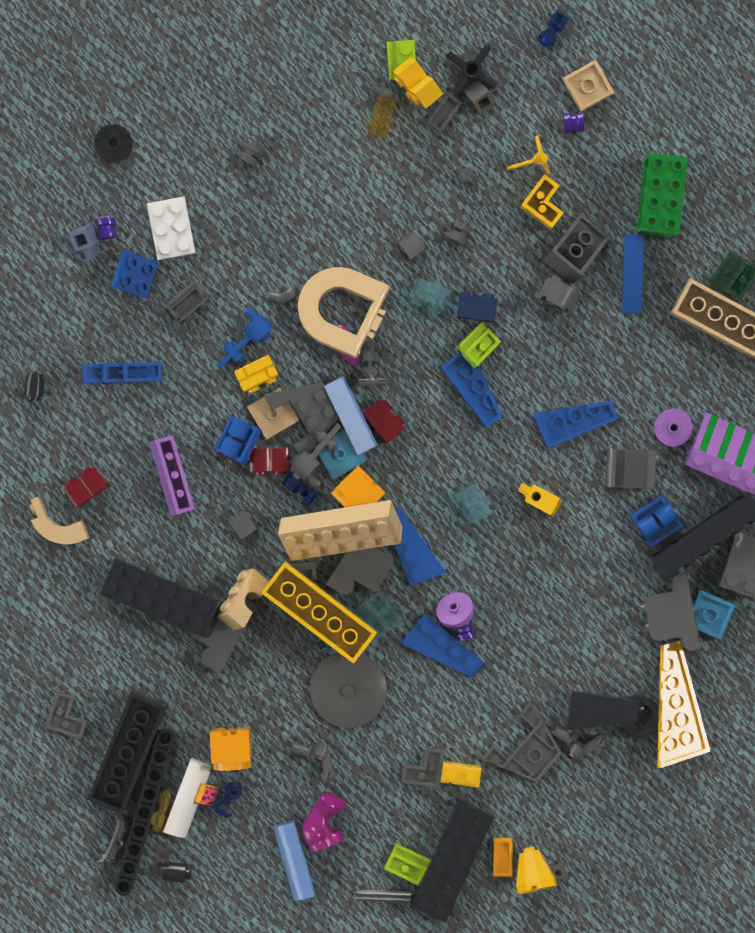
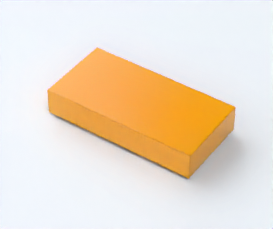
(502, 857)

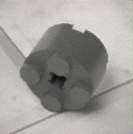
(558, 296)

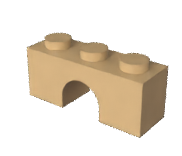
(233, 610)

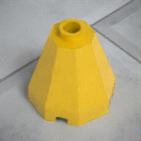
(533, 872)

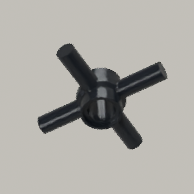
(467, 77)

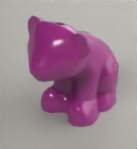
(316, 827)

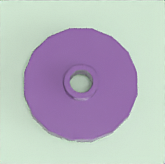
(666, 435)
(458, 616)

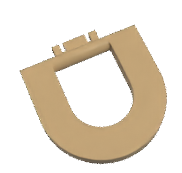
(347, 280)

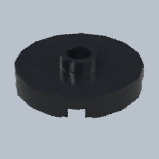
(106, 135)

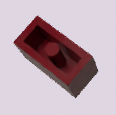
(384, 420)

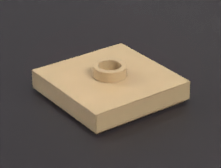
(588, 85)
(272, 421)

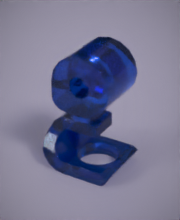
(557, 24)
(296, 486)
(232, 791)

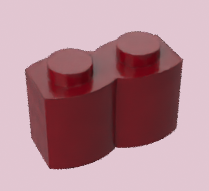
(269, 460)
(85, 487)

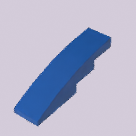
(632, 273)
(121, 372)

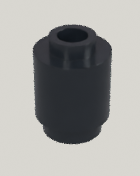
(34, 386)
(176, 872)

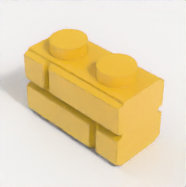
(256, 374)
(461, 774)

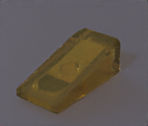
(381, 117)

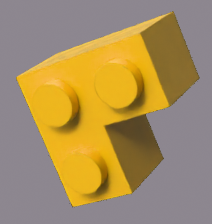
(419, 86)
(538, 203)

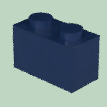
(477, 307)

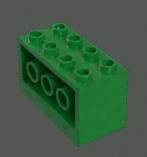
(661, 196)

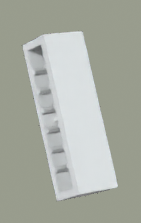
(185, 804)

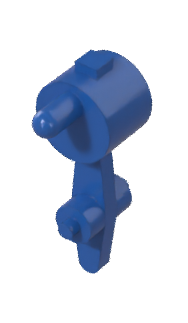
(256, 330)

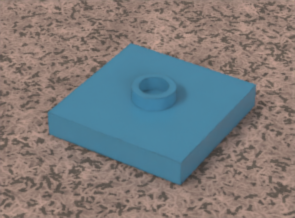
(342, 459)
(712, 614)

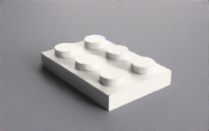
(171, 228)

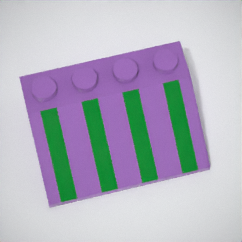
(724, 453)

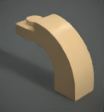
(59, 534)

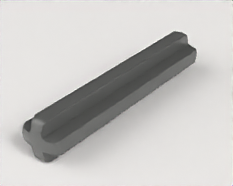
(383, 896)

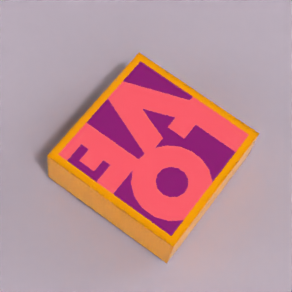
(207, 794)

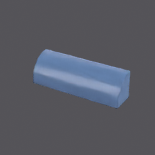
(350, 415)
(294, 860)

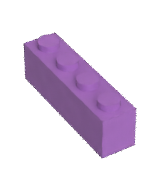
(171, 475)

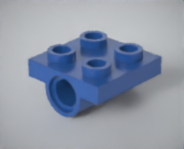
(134, 274)
(238, 440)
(656, 520)

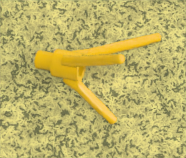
(539, 158)

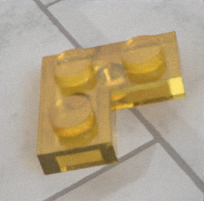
(159, 815)

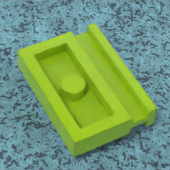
(398, 53)
(478, 344)
(407, 864)

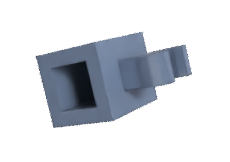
(84, 239)

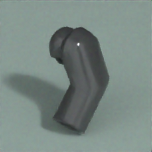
(283, 298)

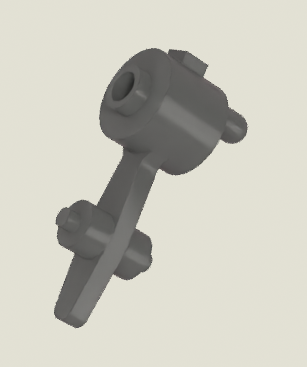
(305, 464)

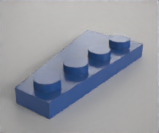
(473, 388)
(570, 422)
(415, 555)
(439, 645)

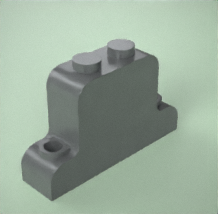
(673, 614)

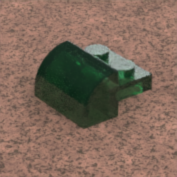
(734, 276)

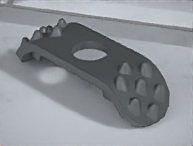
(122, 832)

